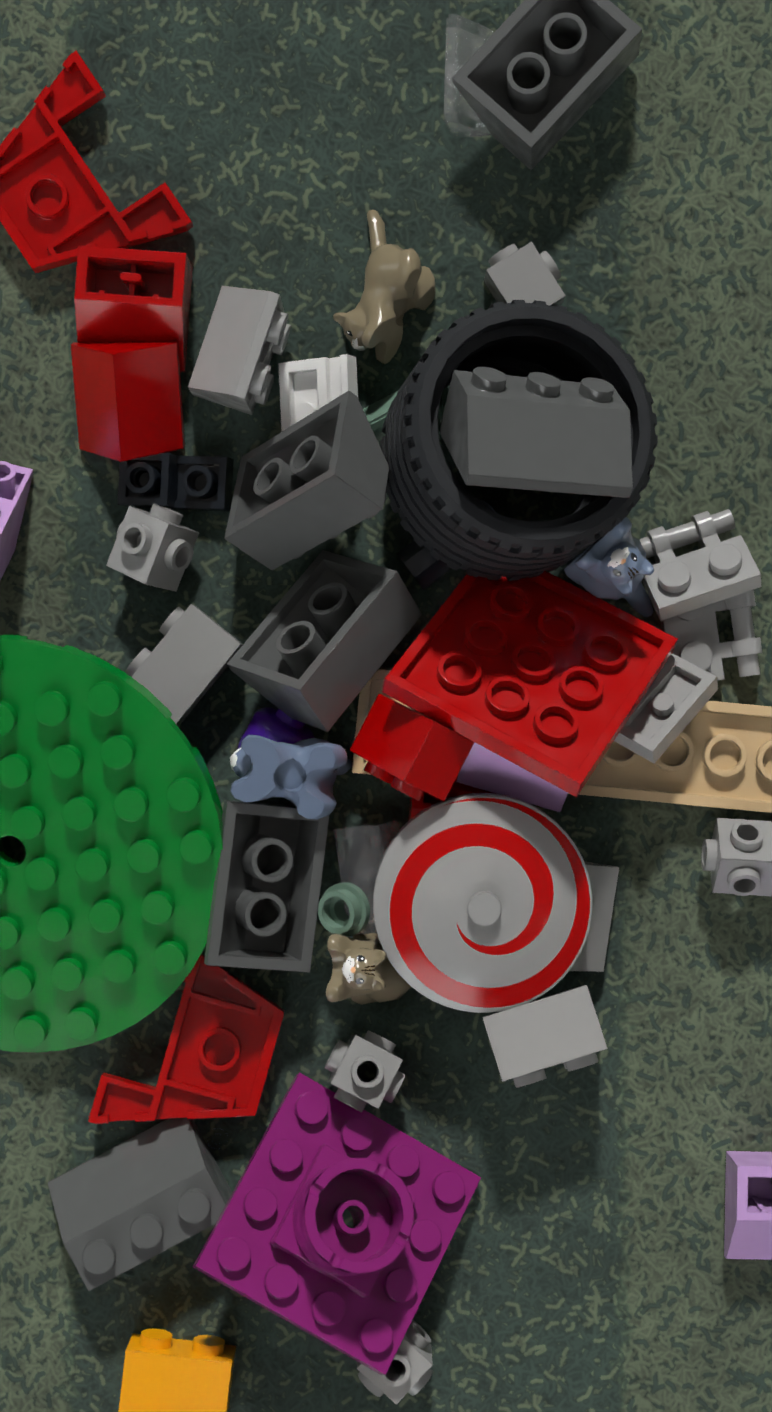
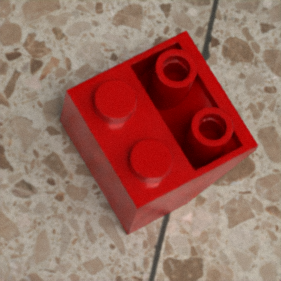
(133, 296)

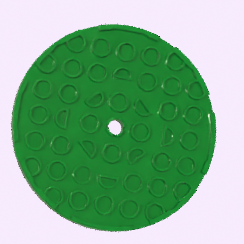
(115, 845)

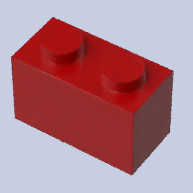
(410, 750)

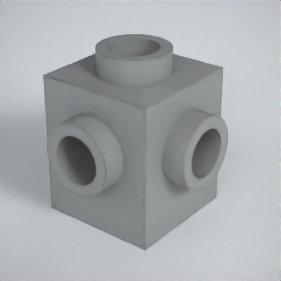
(153, 547)
(739, 857)
(344, 1065)
(410, 1374)

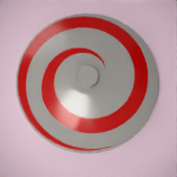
(482, 902)

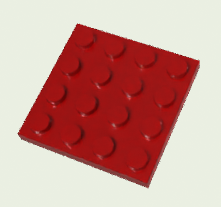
(532, 672)

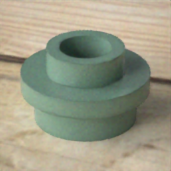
(332, 911)

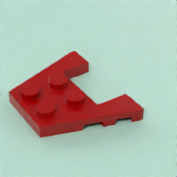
(52, 196)
(212, 1058)

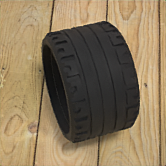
(426, 493)

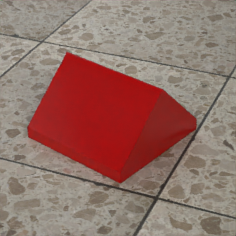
(128, 398)

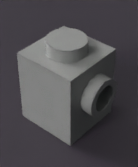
(524, 276)

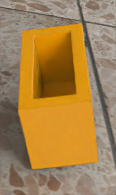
(176, 1373)

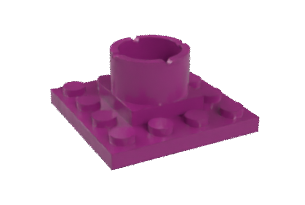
(286, 1230)

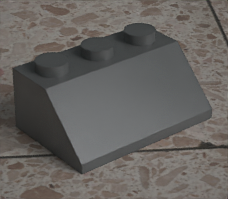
(546, 70)
(538, 433)
(308, 484)
(326, 638)
(266, 888)
(138, 1199)

